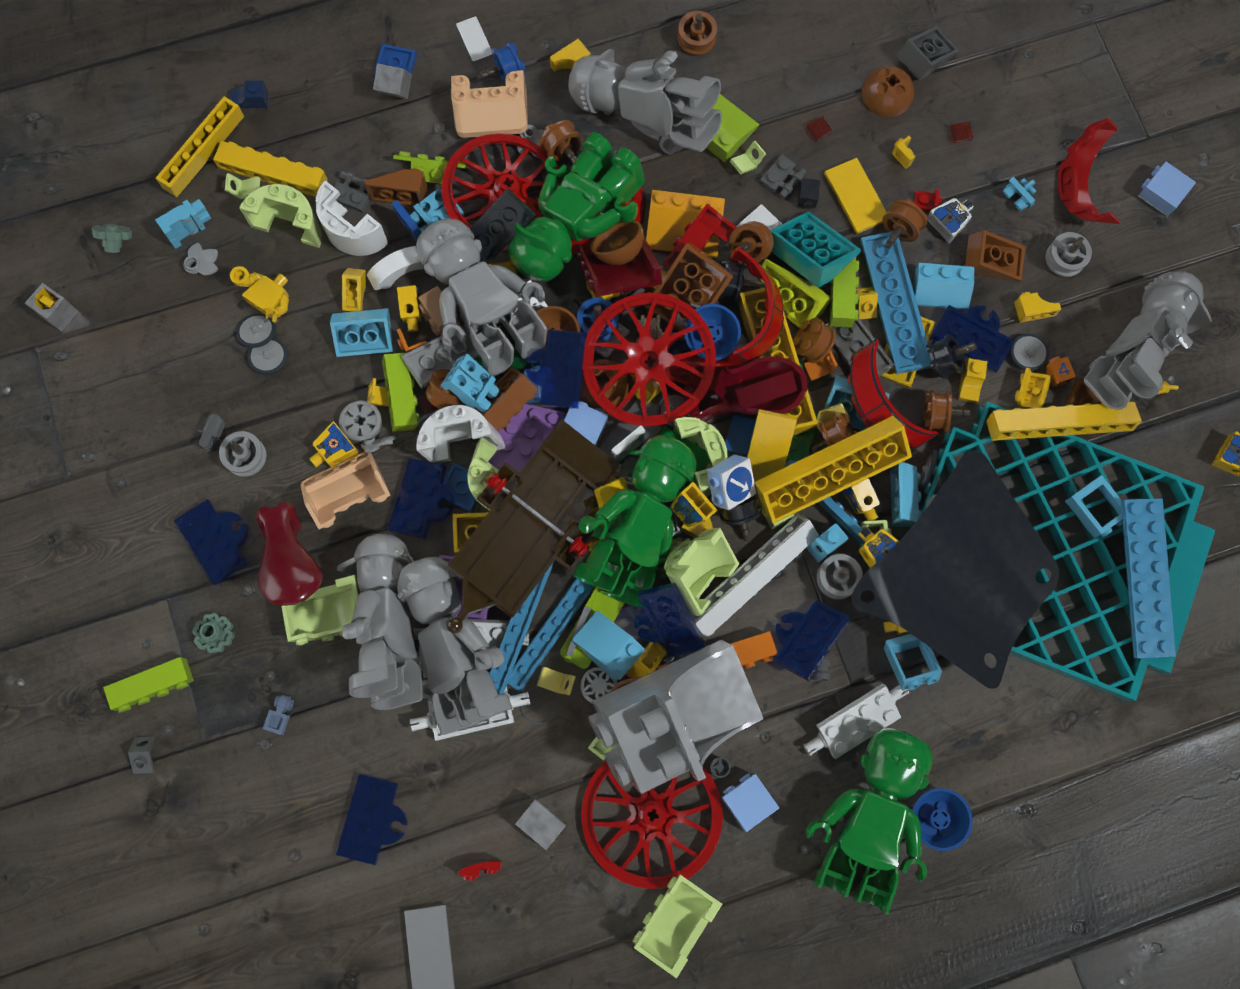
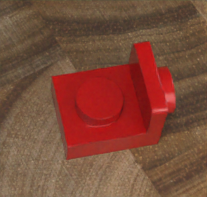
(927, 201)

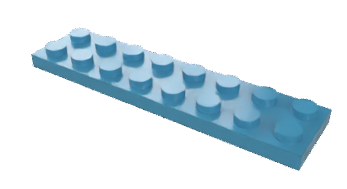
(896, 303)
(1148, 578)

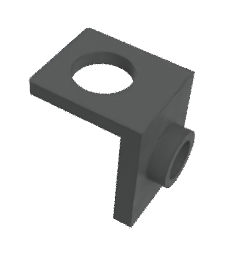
(140, 756)

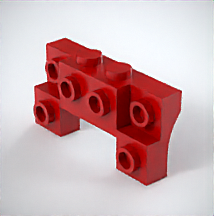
(700, 231)

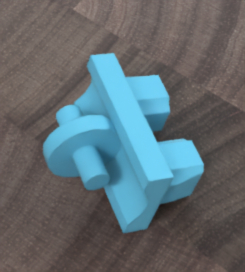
(1025, 198)

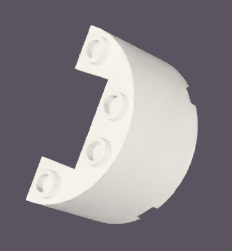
(360, 240)
(453, 425)

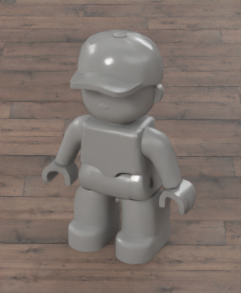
(650, 98)
(481, 296)
(1133, 362)
(382, 626)
(453, 663)

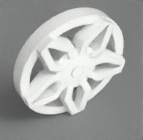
(597, 685)

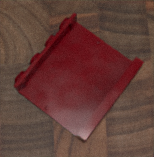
(611, 279)

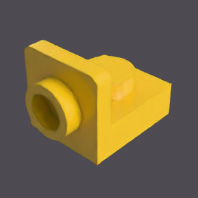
(902, 153)

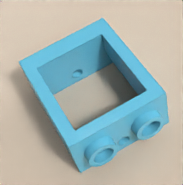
(1086, 517)
(905, 643)

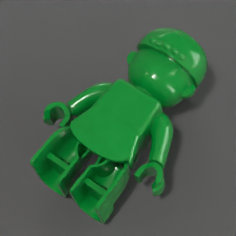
(577, 207)
(635, 525)
(877, 821)

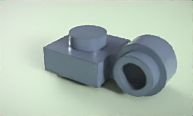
(277, 720)

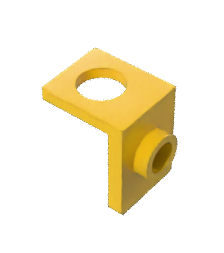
(867, 303)
(377, 395)

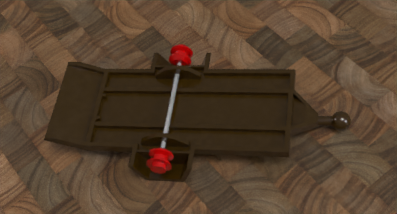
(530, 523)

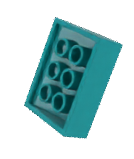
(813, 248)

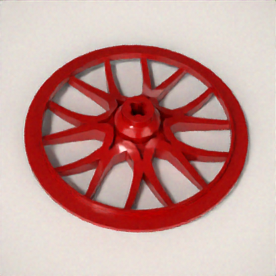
(495, 180)
(641, 352)
(650, 829)

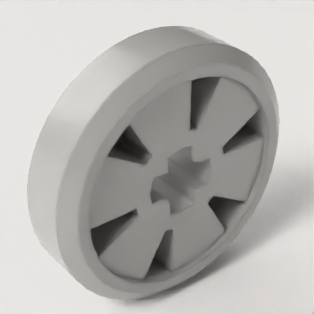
(350, 416)

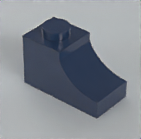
(251, 95)

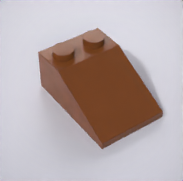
(404, 186)
(995, 256)

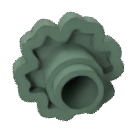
(111, 236)
(213, 633)

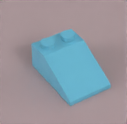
(608, 645)

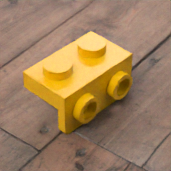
(1032, 390)

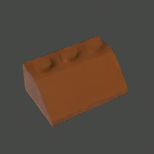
(513, 394)

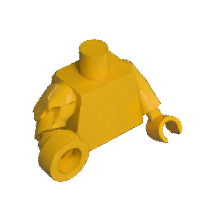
(263, 293)

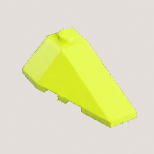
(800, 298)

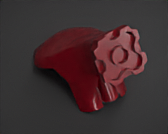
(766, 385)
(286, 567)

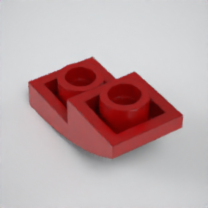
(474, 870)

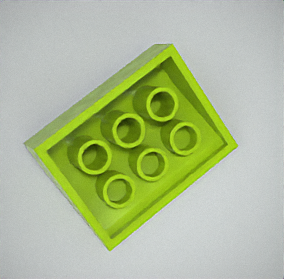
(734, 129)

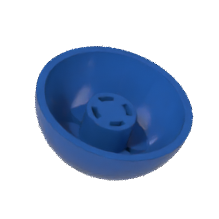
(723, 327)
(952, 817)

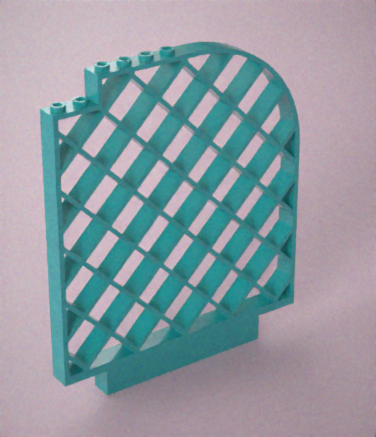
(1185, 549)

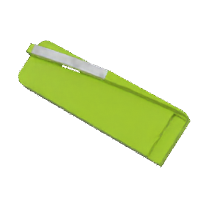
(597, 602)

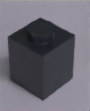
(808, 193)

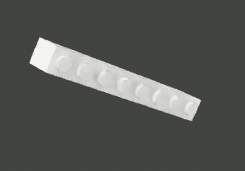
(755, 573)

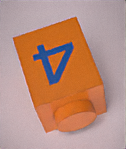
(1060, 371)

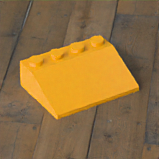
(671, 214)

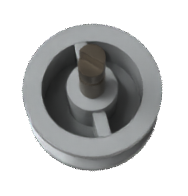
(1068, 254)
(242, 454)
(839, 576)

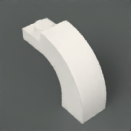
(393, 266)

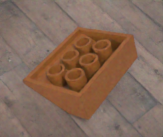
(694, 280)

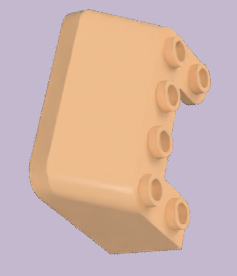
(491, 108)
(343, 486)

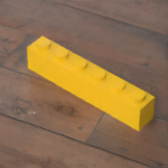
(200, 147)
(269, 168)

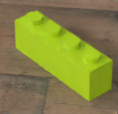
(844, 296)
(400, 393)
(148, 684)

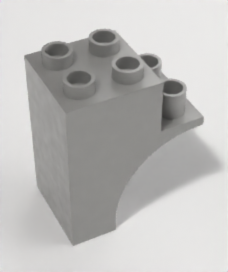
(675, 717)

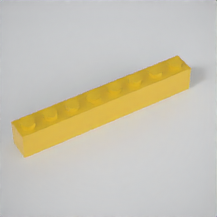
(1061, 421)

